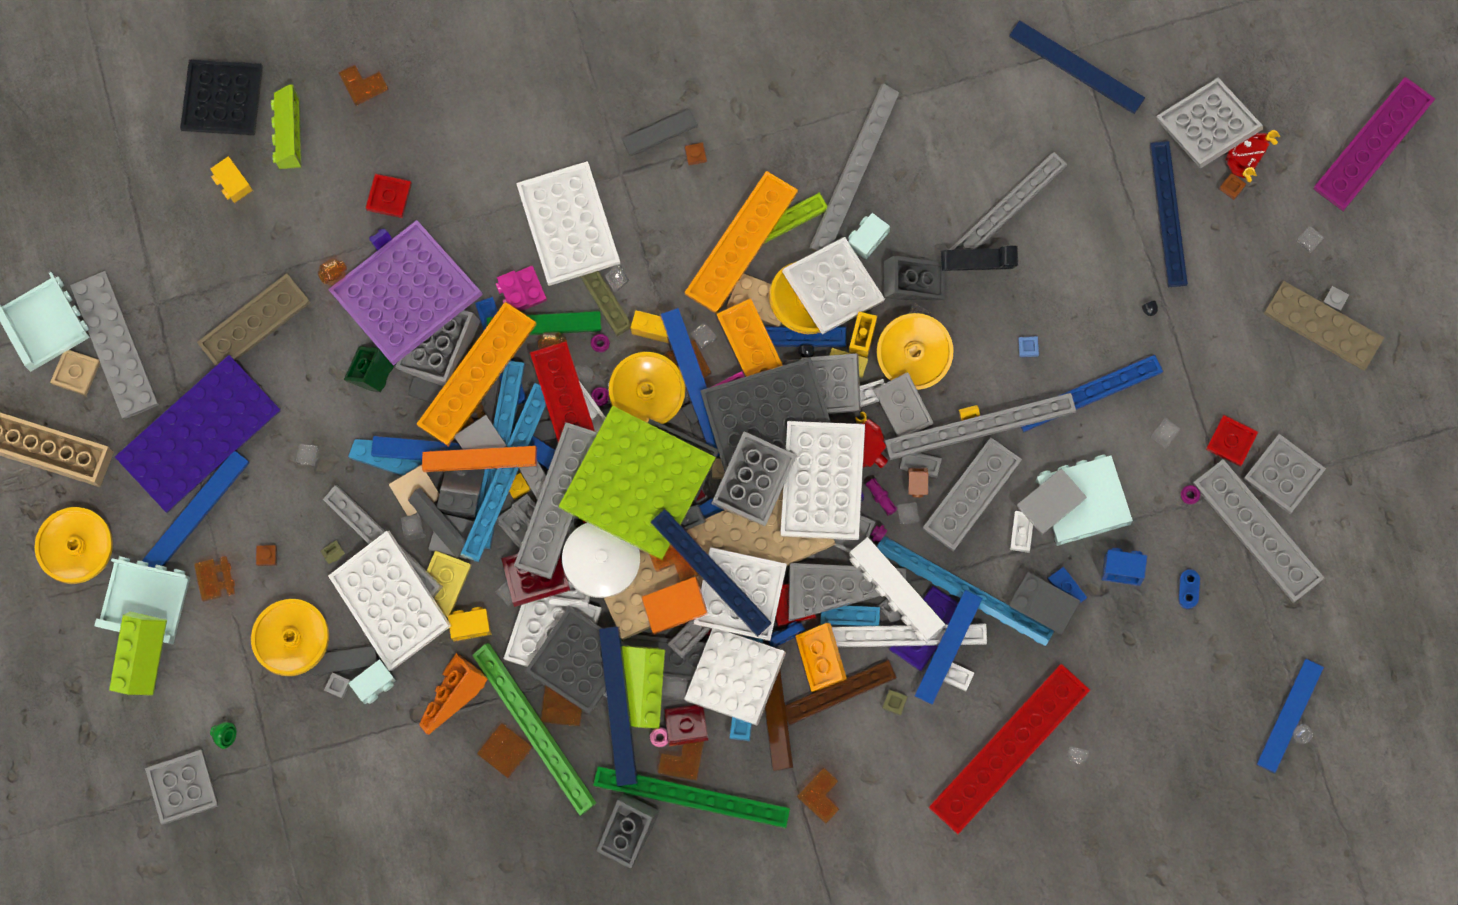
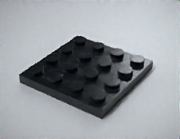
(221, 97)

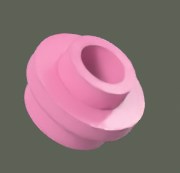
(653, 735)

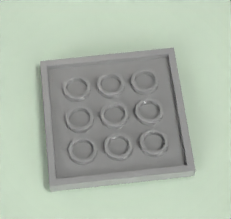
(1209, 122)

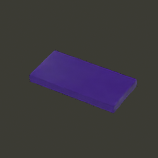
(920, 655)

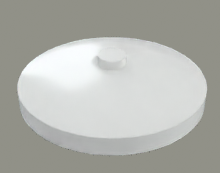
(599, 562)

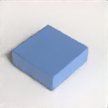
(1028, 347)

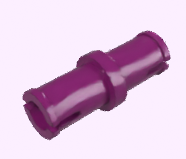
(881, 496)

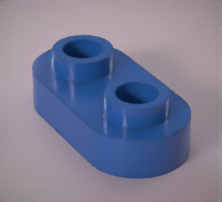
(1189, 588)
(792, 630)

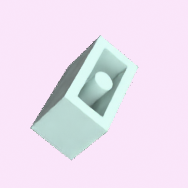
(868, 236)
(372, 682)

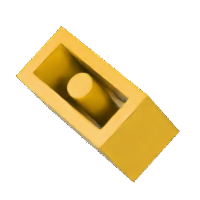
(231, 180)
(649, 326)
(863, 334)
(469, 624)

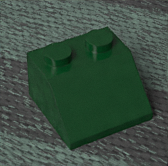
(369, 369)

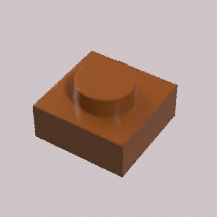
(695, 154)
(1232, 186)
(266, 555)

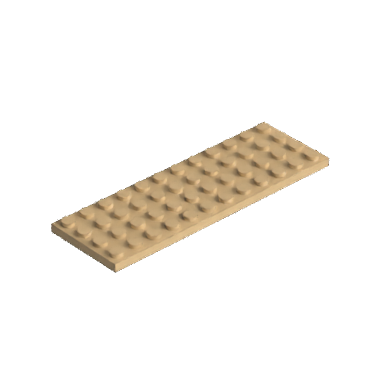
(721, 532)

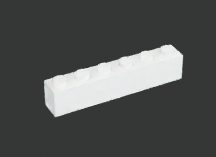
(896, 590)

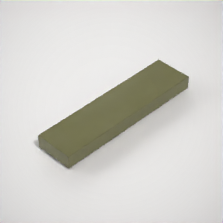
(606, 302)

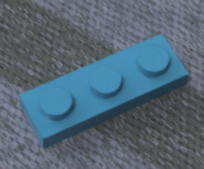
(852, 616)

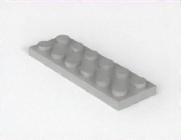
(972, 494)

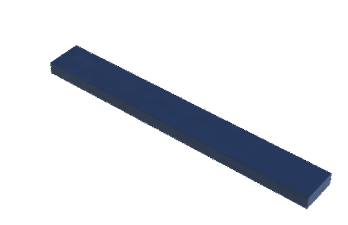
(1077, 67)
(1168, 214)
(711, 573)
(618, 706)

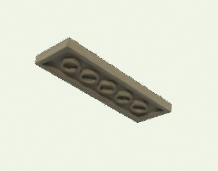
(254, 321)
(1324, 325)

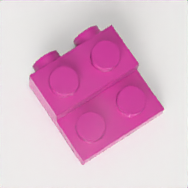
(521, 289)

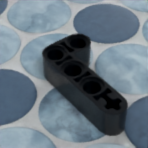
(980, 259)

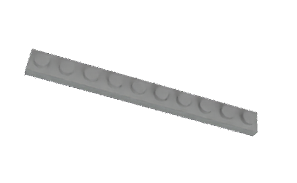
(855, 168)
(980, 426)

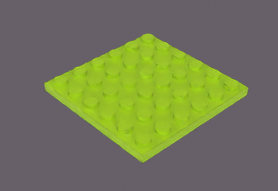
(632, 478)

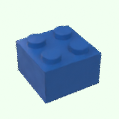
(1124, 567)

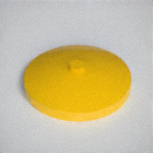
(789, 307)
(915, 346)
(647, 387)
(73, 545)
(290, 637)

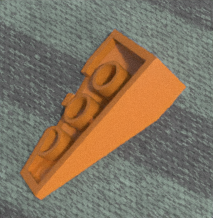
(459, 686)

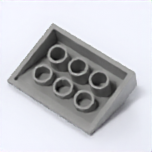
(443, 351)
(754, 479)

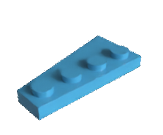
(362, 450)

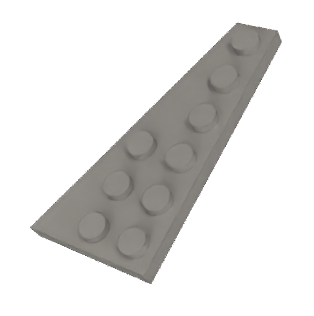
(827, 587)

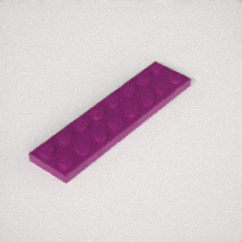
(1374, 144)

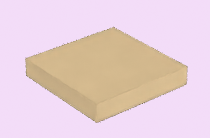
(75, 372)
(408, 483)

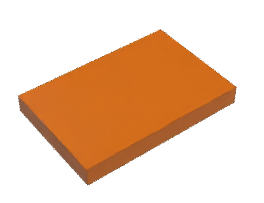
(674, 605)

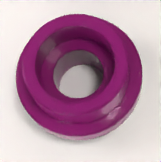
(600, 337)
(597, 393)
(1190, 488)
(878, 533)

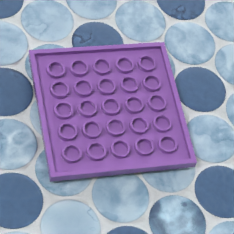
(405, 292)

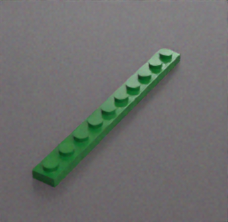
(696, 798)

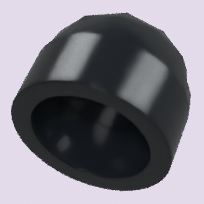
(1150, 308)
(806, 351)

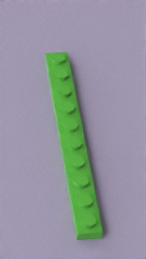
(534, 729)

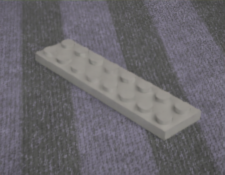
(114, 345)
(548, 522)
(1258, 531)

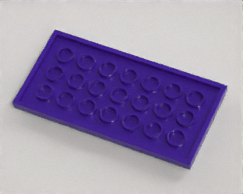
(197, 433)

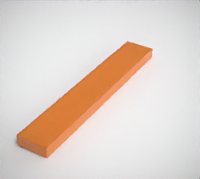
(479, 459)

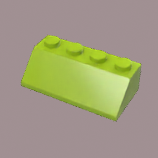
(287, 128)
(138, 654)
(644, 684)

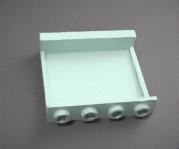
(43, 323)
(1105, 501)
(145, 592)

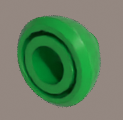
(223, 734)

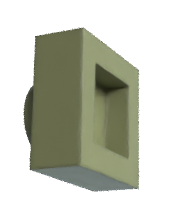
(332, 552)
(895, 702)

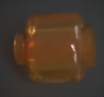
(332, 271)
(550, 339)

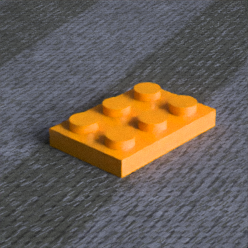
(820, 657)

